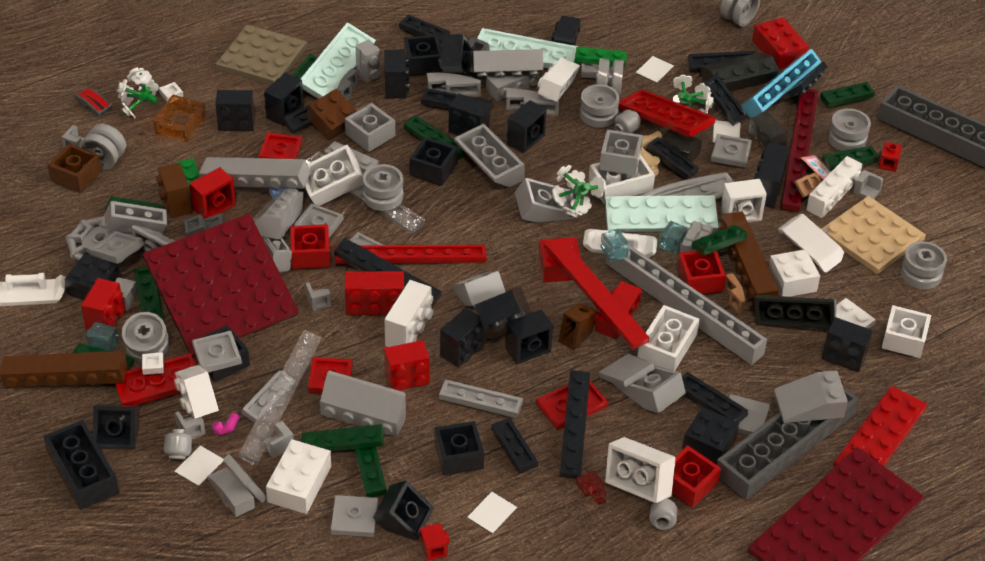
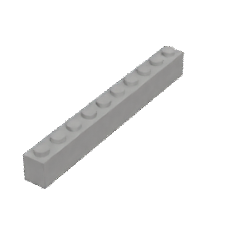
(681, 297)

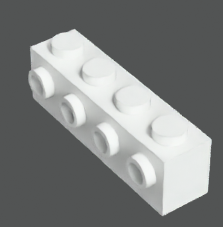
(557, 79)
(834, 187)

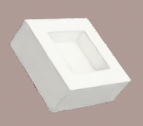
(169, 90)
(153, 363)

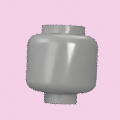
(627, 121)
(177, 444)
(663, 514)

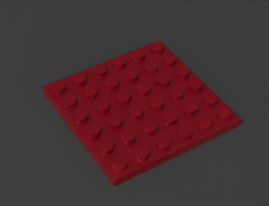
(220, 281)

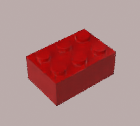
(780, 41)
(372, 292)

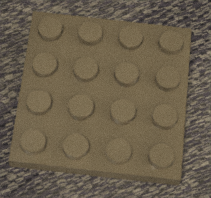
(261, 55)

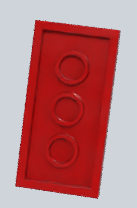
(150, 387)

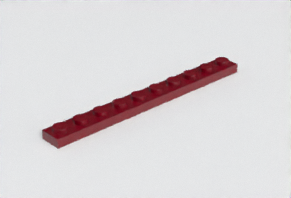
(800, 148)

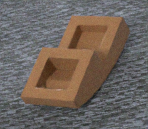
(807, 184)
(736, 293)

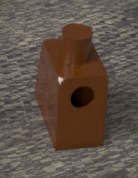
(577, 325)

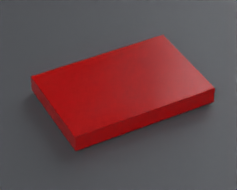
(554, 404)

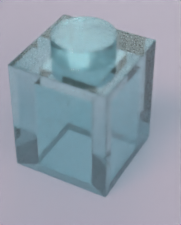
(672, 237)
(614, 245)
(102, 336)

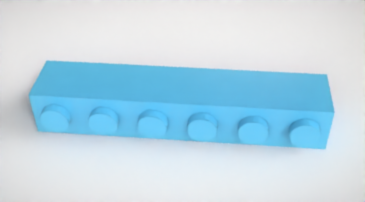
(781, 83)

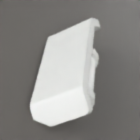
(644, 244)
(818, 244)
(31, 289)

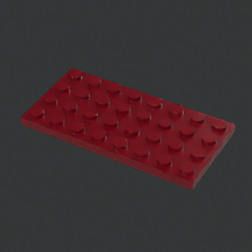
(840, 514)

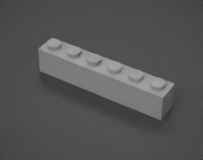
(261, 171)

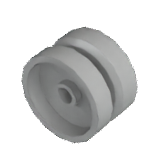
(739, 10)
(610, 77)
(599, 105)
(849, 129)
(105, 142)
(383, 187)
(923, 265)
(145, 335)

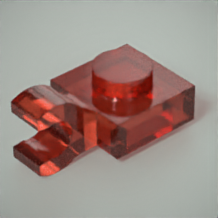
(592, 485)

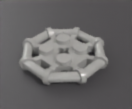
(88, 237)

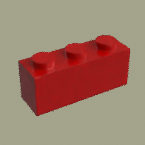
(629, 297)

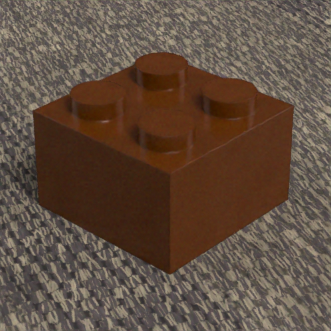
(329, 114)
(74, 167)
(174, 190)

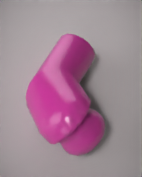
(221, 429)

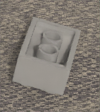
(537, 202)
(656, 389)
(812, 398)

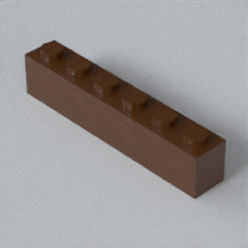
(749, 259)
(63, 369)

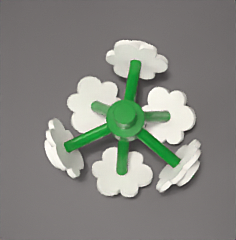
(146, 92)
(702, 93)
(576, 181)

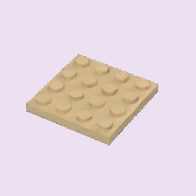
(873, 234)

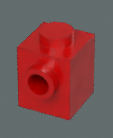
(890, 156)
(434, 541)

